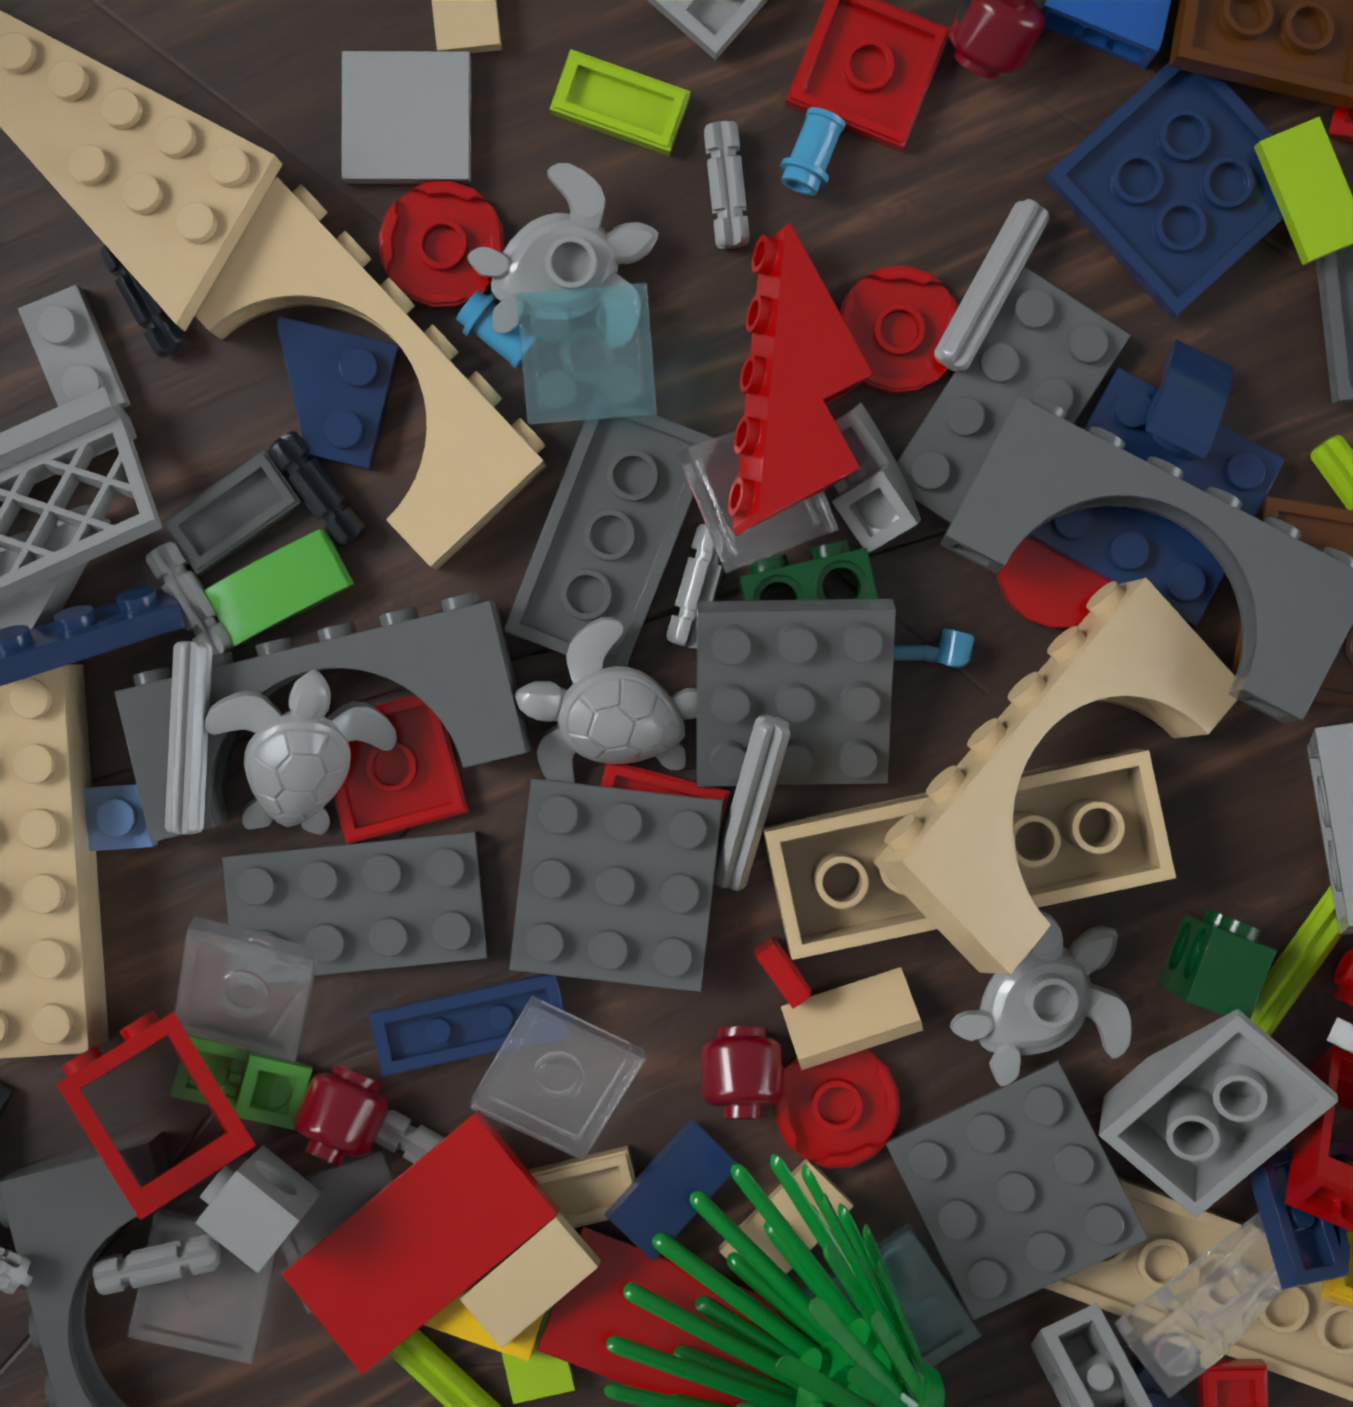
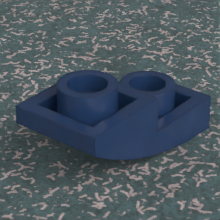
(1189, 400)

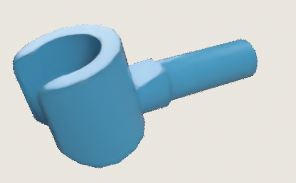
(953, 650)

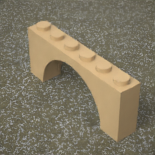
(470, 452)
(959, 847)

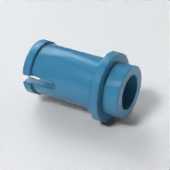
(812, 152)
(477, 319)

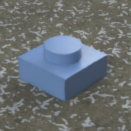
(116, 818)

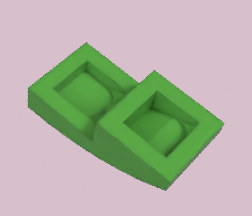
(279, 587)
(254, 1083)

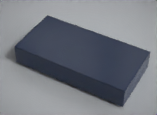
(662, 1192)

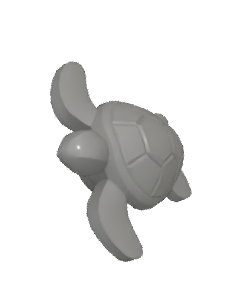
(562, 248)
(607, 712)
(300, 754)
(1048, 1002)

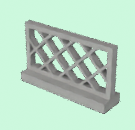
(64, 445)

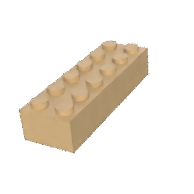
(1075, 835)
(47, 874)

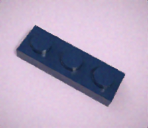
(87, 632)
(455, 1023)

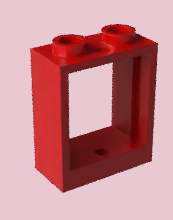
(188, 1172)
(1316, 1180)

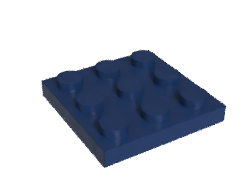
(1173, 185)
(1138, 544)

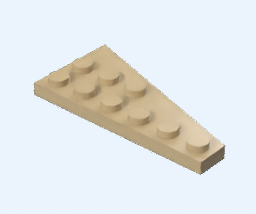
(132, 164)

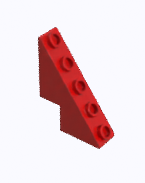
(794, 368)

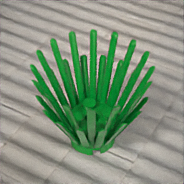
(837, 1354)

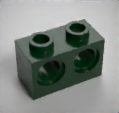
(807, 577)
(1217, 964)

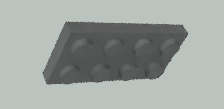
(1035, 348)
(607, 533)
(366, 900)

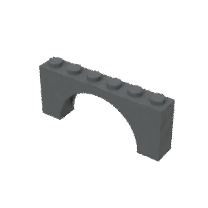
(1288, 593)
(447, 659)
(61, 1221)

